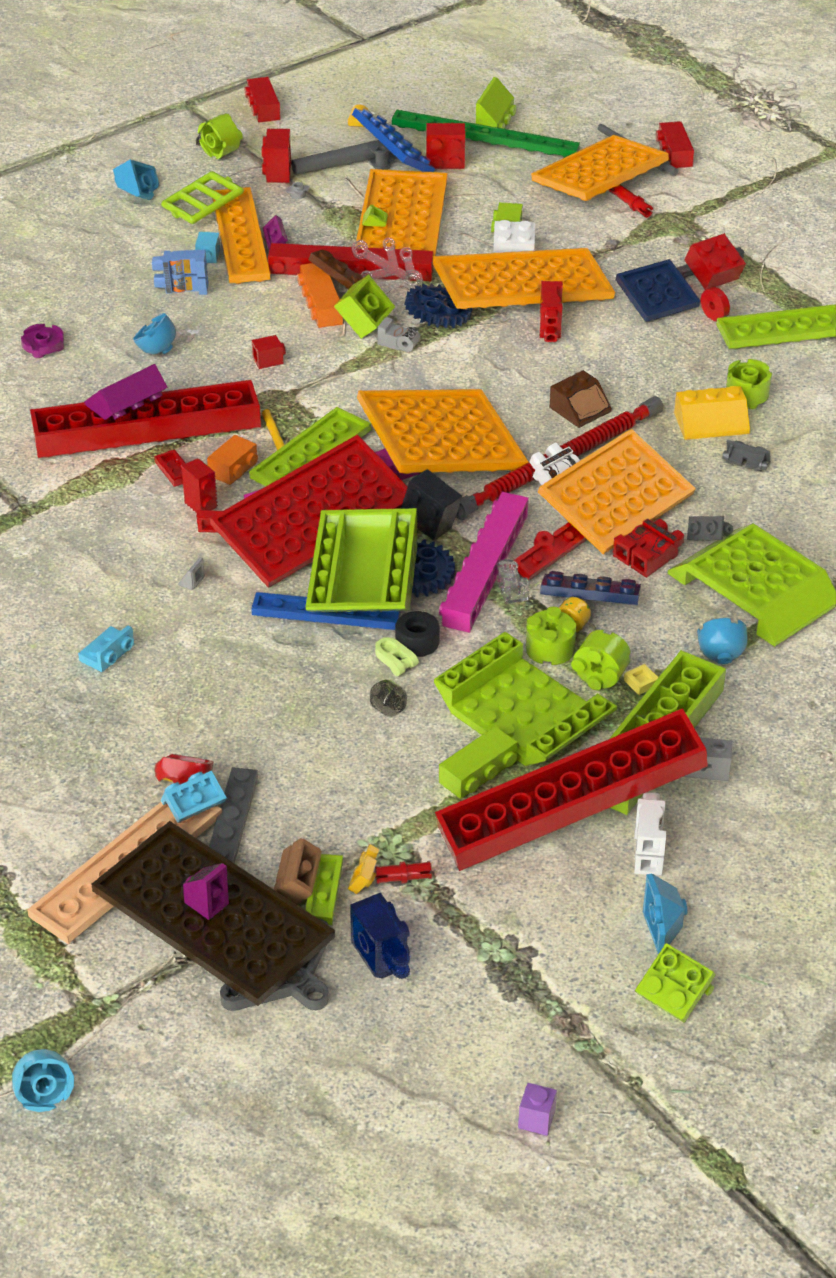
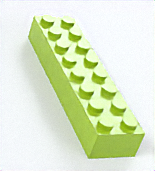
(684, 684)

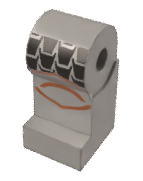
(397, 336)

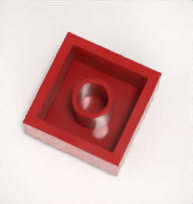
(446, 145)
(277, 156)
(715, 261)

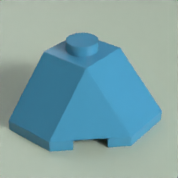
(136, 179)
(663, 910)

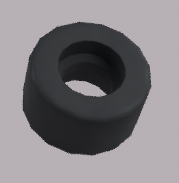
(418, 632)

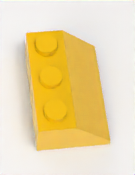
(712, 412)

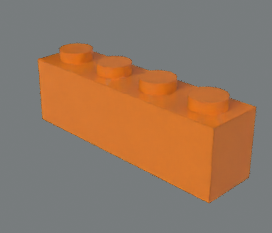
(319, 295)

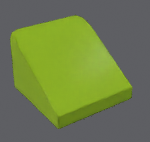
(374, 217)

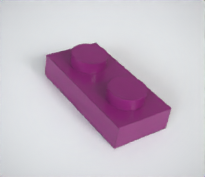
(274, 231)

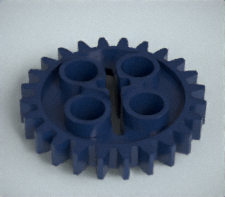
(435, 306)
(432, 569)

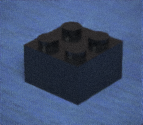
(435, 504)

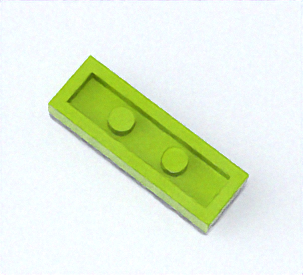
(326, 887)

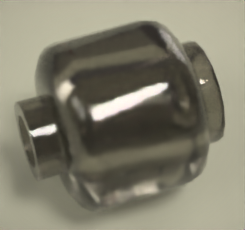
(388, 698)

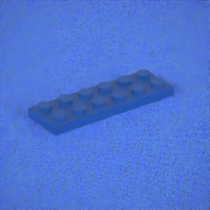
(393, 140)

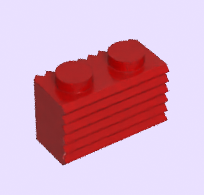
(199, 485)

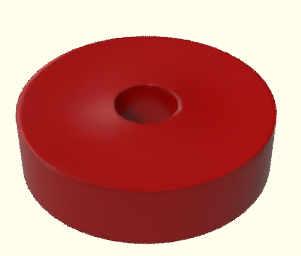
(715, 303)

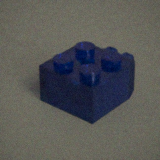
(380, 937)

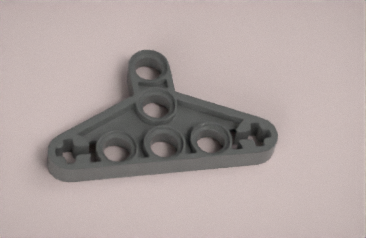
(299, 991)

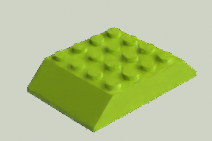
(363, 561)

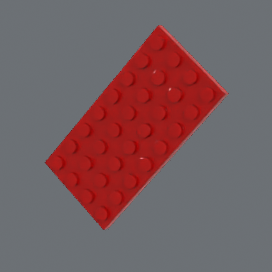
(280, 522)

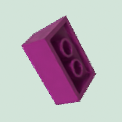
(128, 393)

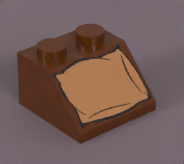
(579, 399)

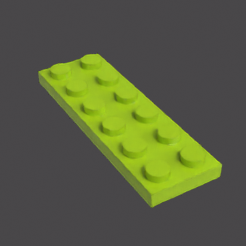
(778, 326)
(314, 441)

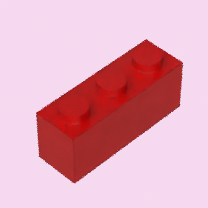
(262, 99)
(676, 143)

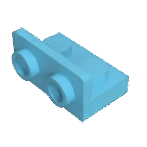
(107, 648)
(193, 796)

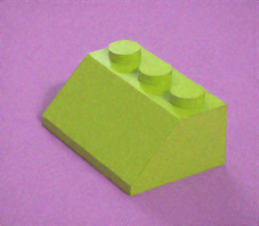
(495, 105)

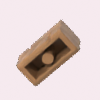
(298, 871)

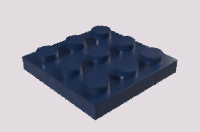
(657, 290)

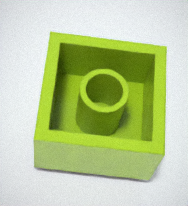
(364, 306)

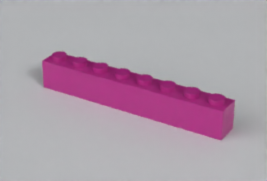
(480, 568)

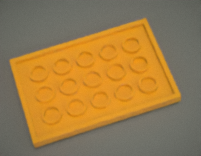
(599, 167)
(616, 490)

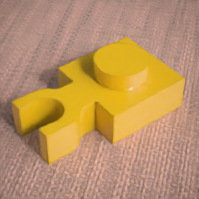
(363, 873)

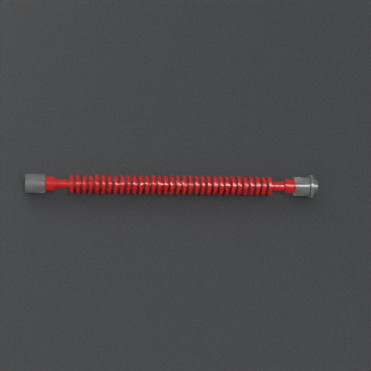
(579, 445)

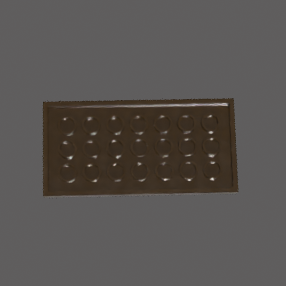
(246, 945)

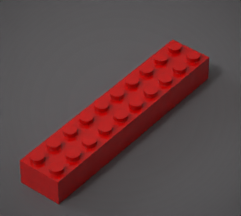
(172, 416)
(571, 789)

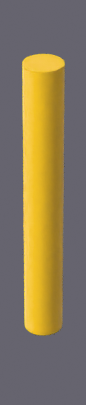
(272, 429)

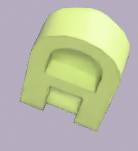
(389, 650)

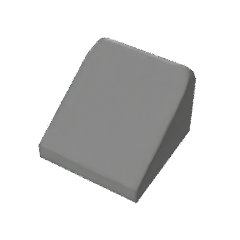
(194, 575)

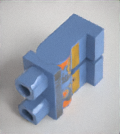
(182, 271)

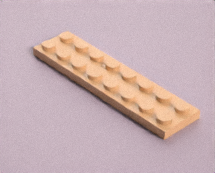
(73, 904)

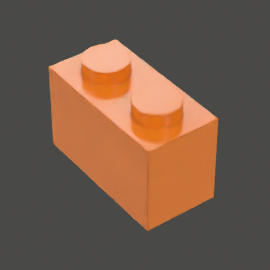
(233, 459)

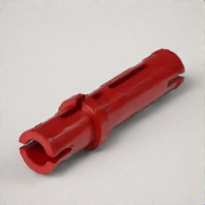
(635, 202)

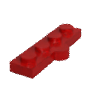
(548, 550)

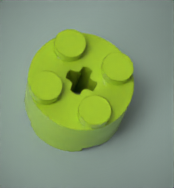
(219, 136)
(753, 378)
(550, 636)
(601, 659)

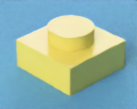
(640, 679)

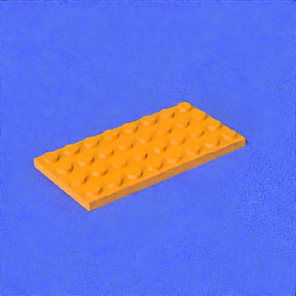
(413, 208)
(517, 277)

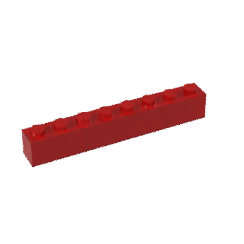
(288, 258)

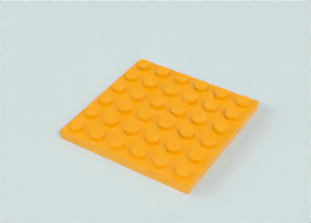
(441, 430)

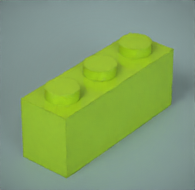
(478, 762)

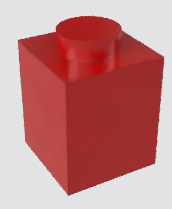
(268, 351)

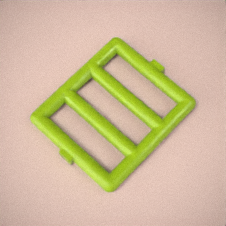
(205, 210)

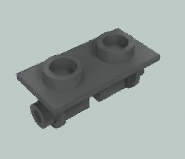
(756, 457)
(708, 528)

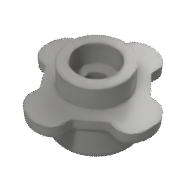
(297, 190)

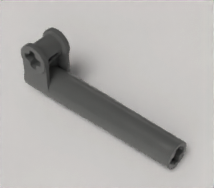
(372, 151)

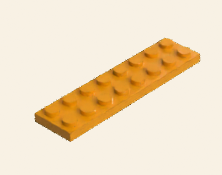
(242, 239)

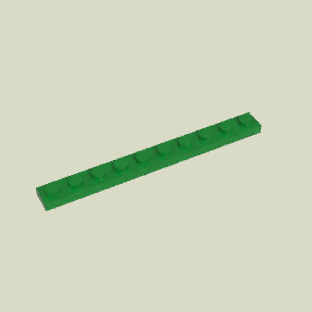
(490, 134)

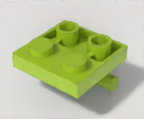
(675, 983)

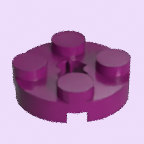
(42, 340)

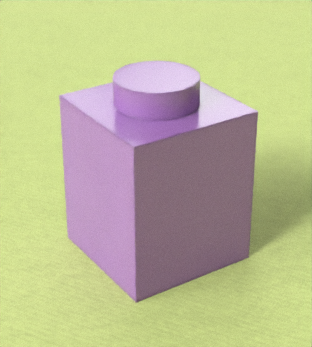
(537, 1109)

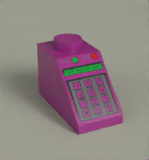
(207, 890)

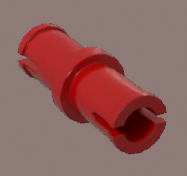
(403, 872)

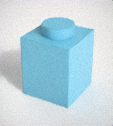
(210, 243)

